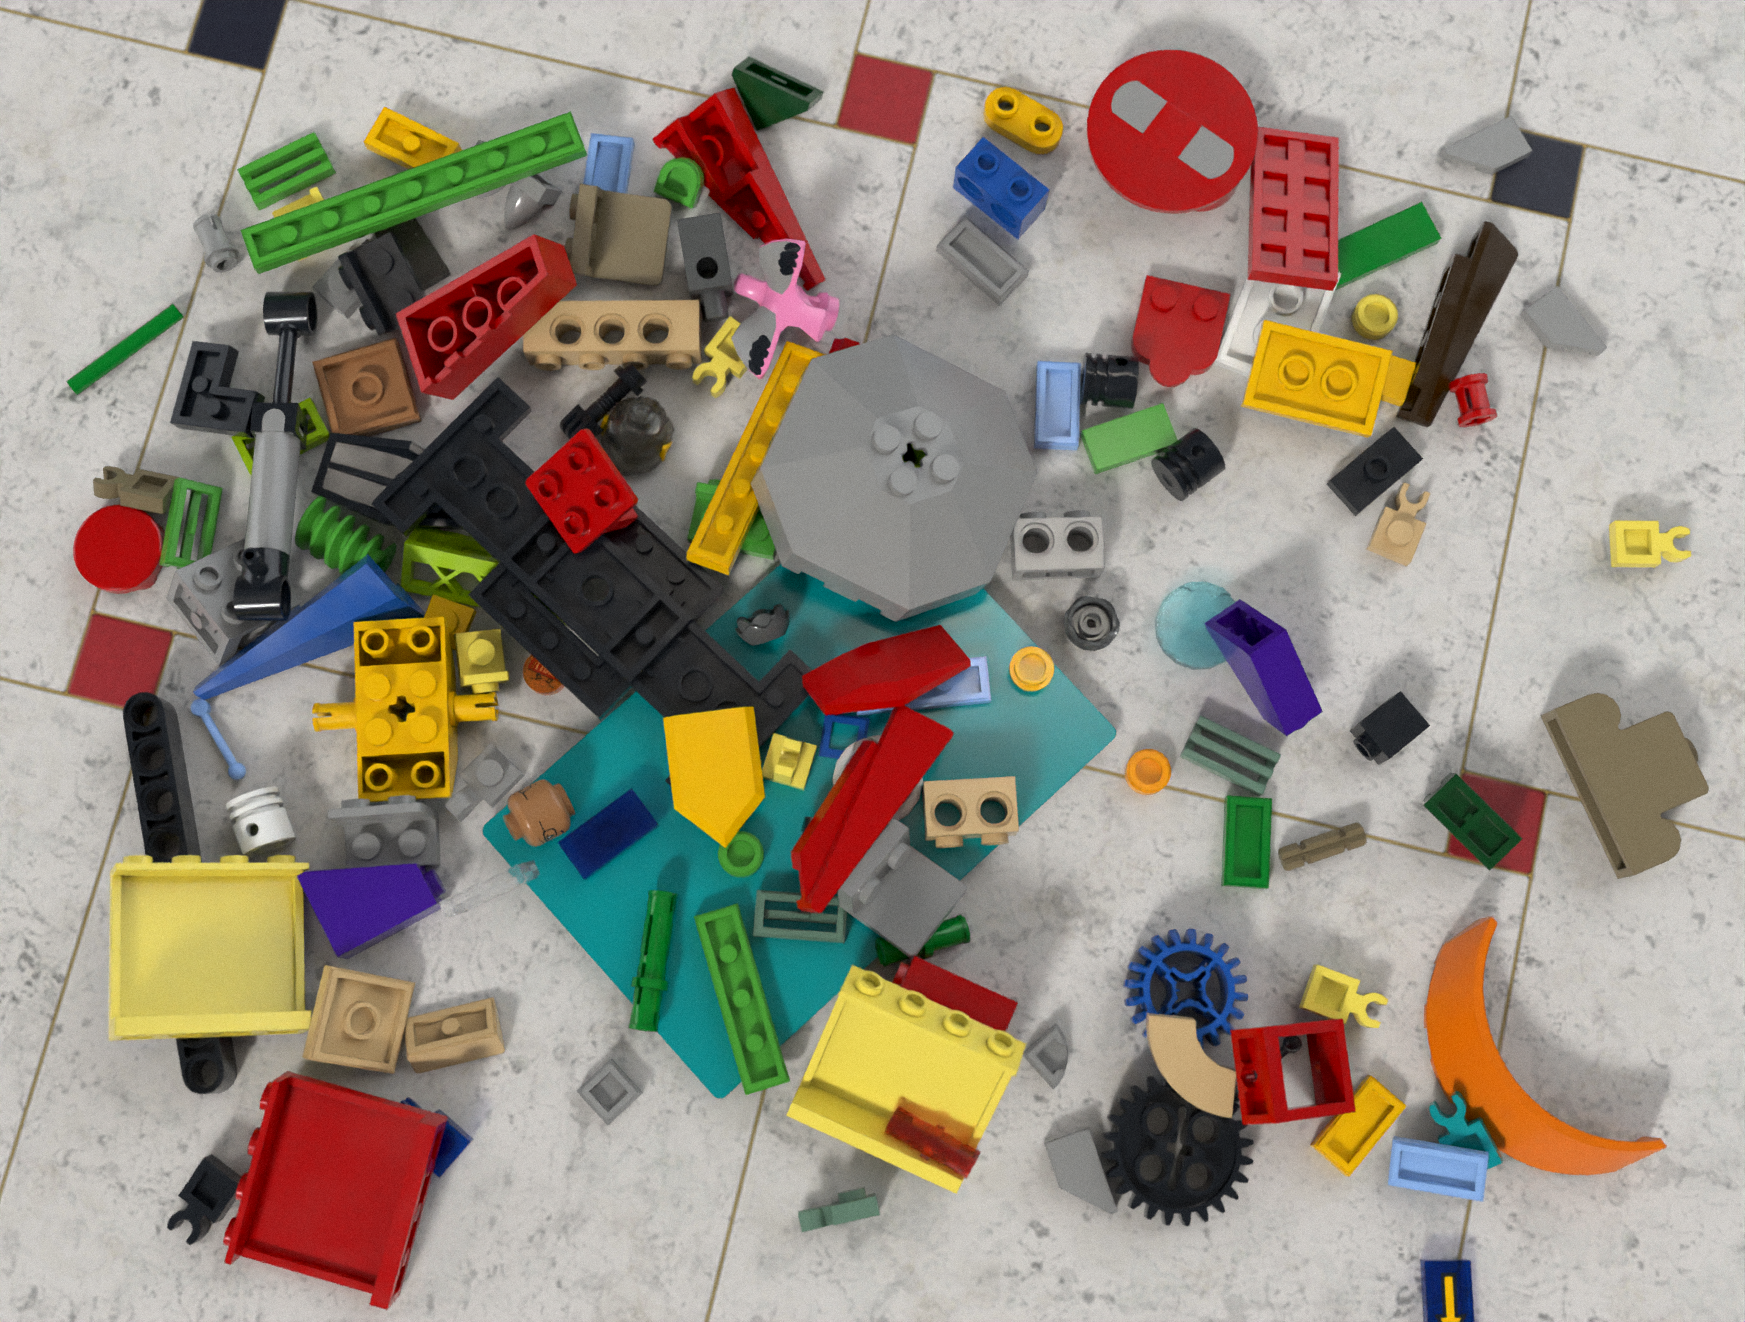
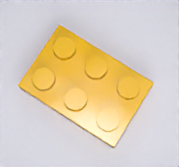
(1316, 378)

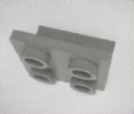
(205, 601)
(389, 834)
(900, 891)

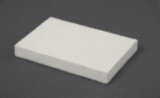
(1272, 302)

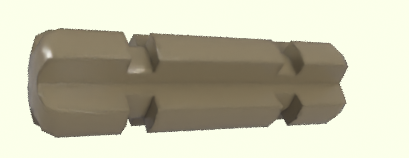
(1322, 846)

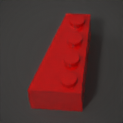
(482, 314)

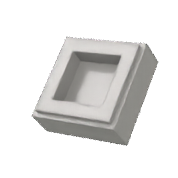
(609, 1091)

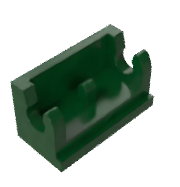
(1471, 820)

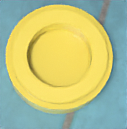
(1374, 316)

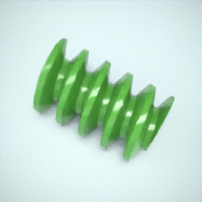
(336, 541)

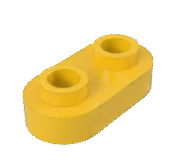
(1020, 121)

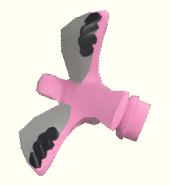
(780, 306)

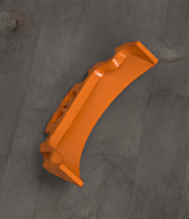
(1470, 1063)

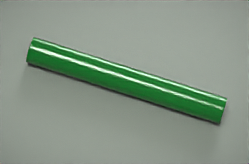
(125, 349)

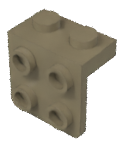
(618, 235)

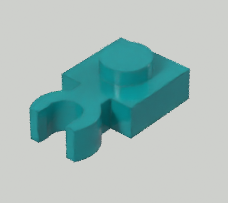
(1464, 1133)

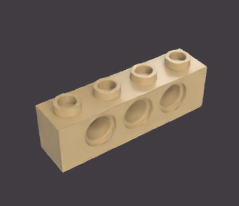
(634, 318)

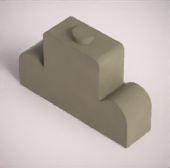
(1627, 778)

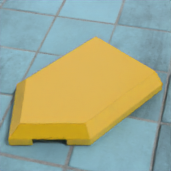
(715, 769)

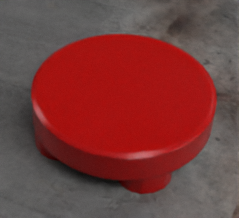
(119, 549)

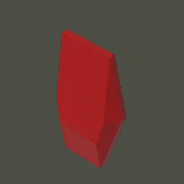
(886, 672)

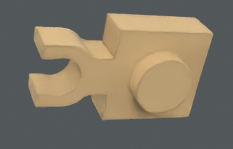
(1397, 530)

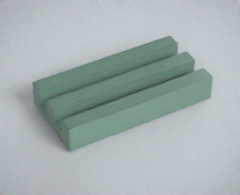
(1264, 772)
(762, 913)

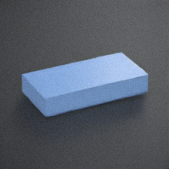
(609, 162)
(1057, 405)
(1438, 1168)

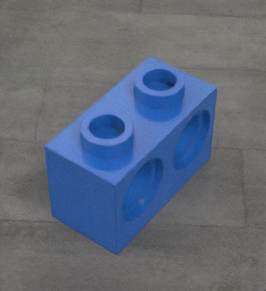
(1000, 188)

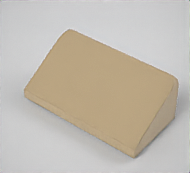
(453, 1035)

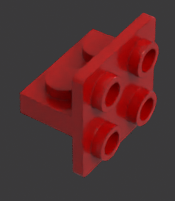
(583, 492)

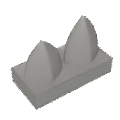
(525, 198)

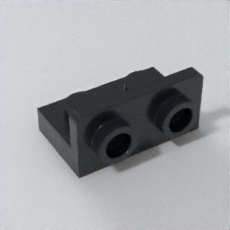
(381, 280)

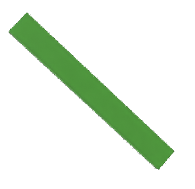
(413, 193)

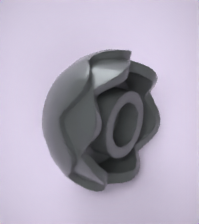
(1098, 611)
(763, 625)

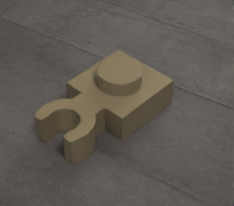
(141, 491)

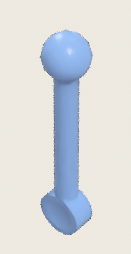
(202, 709)

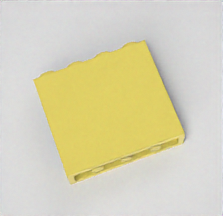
(206, 948)
(903, 1051)

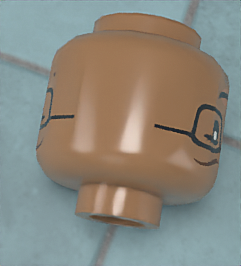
(539, 813)

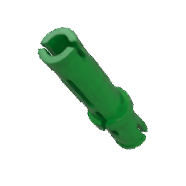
(653, 960)

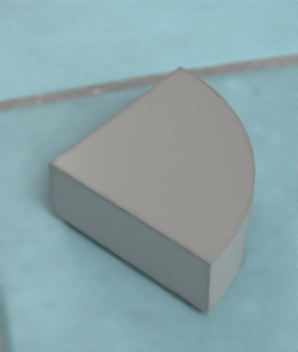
(1049, 1056)

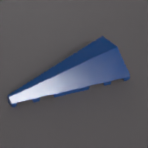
(316, 628)

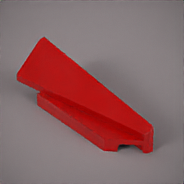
(864, 803)

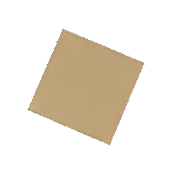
(358, 1019)

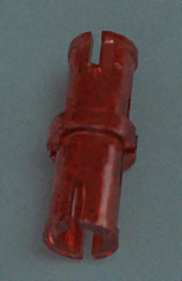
(932, 1142)

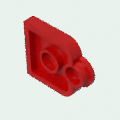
(1178, 329)

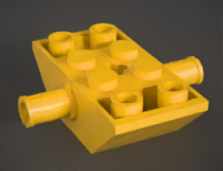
(394, 667)

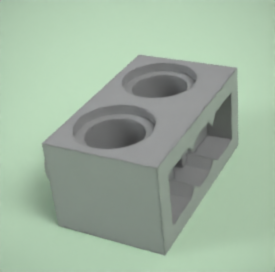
(1058, 559)

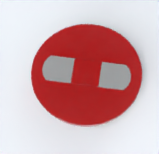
(1172, 132)

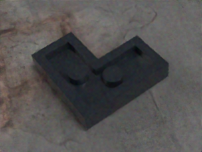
(205, 397)

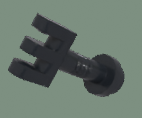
(578, 419)

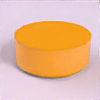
(1147, 772)

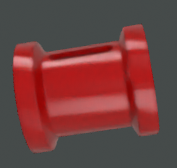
(1472, 400)

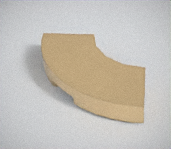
(1187, 1067)

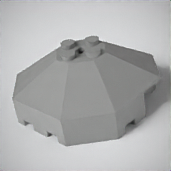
(861, 515)

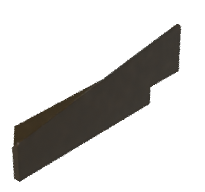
(1456, 317)

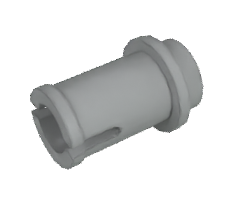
(219, 252)

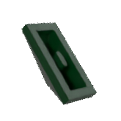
(771, 93)

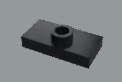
(1374, 471)

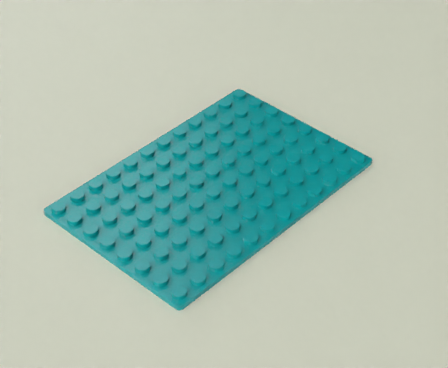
(1021, 733)

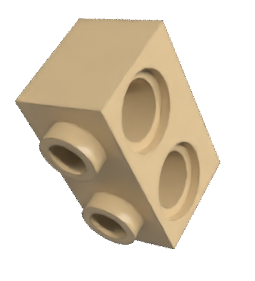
(968, 797)

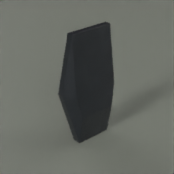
(361, 467)

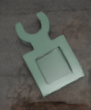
(851, 1206)

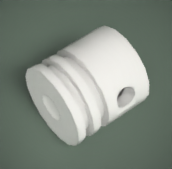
(260, 822)

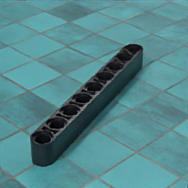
(156, 831)

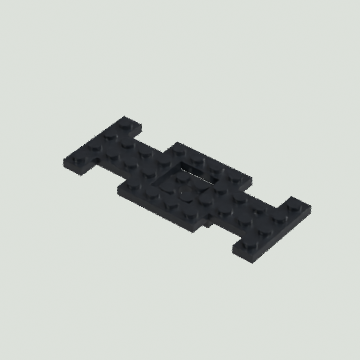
(654, 598)

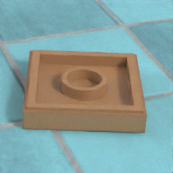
(367, 390)

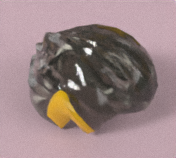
(637, 435)

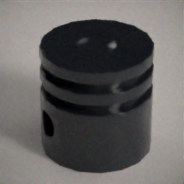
(1109, 380)
(1188, 464)

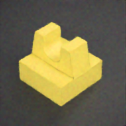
(788, 761)

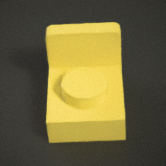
(481, 660)

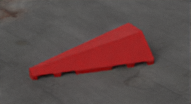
(738, 172)

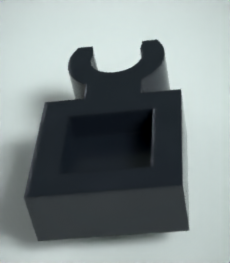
(209, 1196)

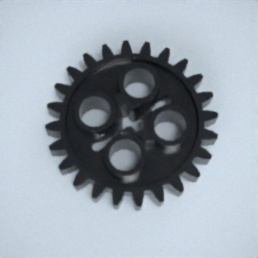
(1135, 1141)

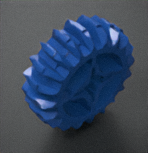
(1167, 975)

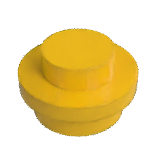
(1031, 668)

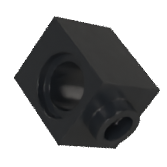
(1388, 729)

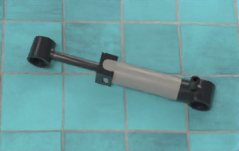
(279, 435)

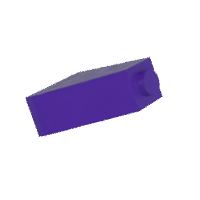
(1265, 666)
(370, 902)

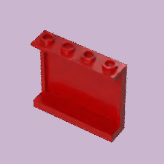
(335, 1185)

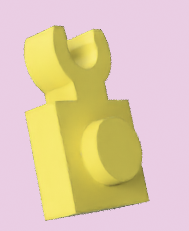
(724, 359)
(1642, 544)
(1335, 996)

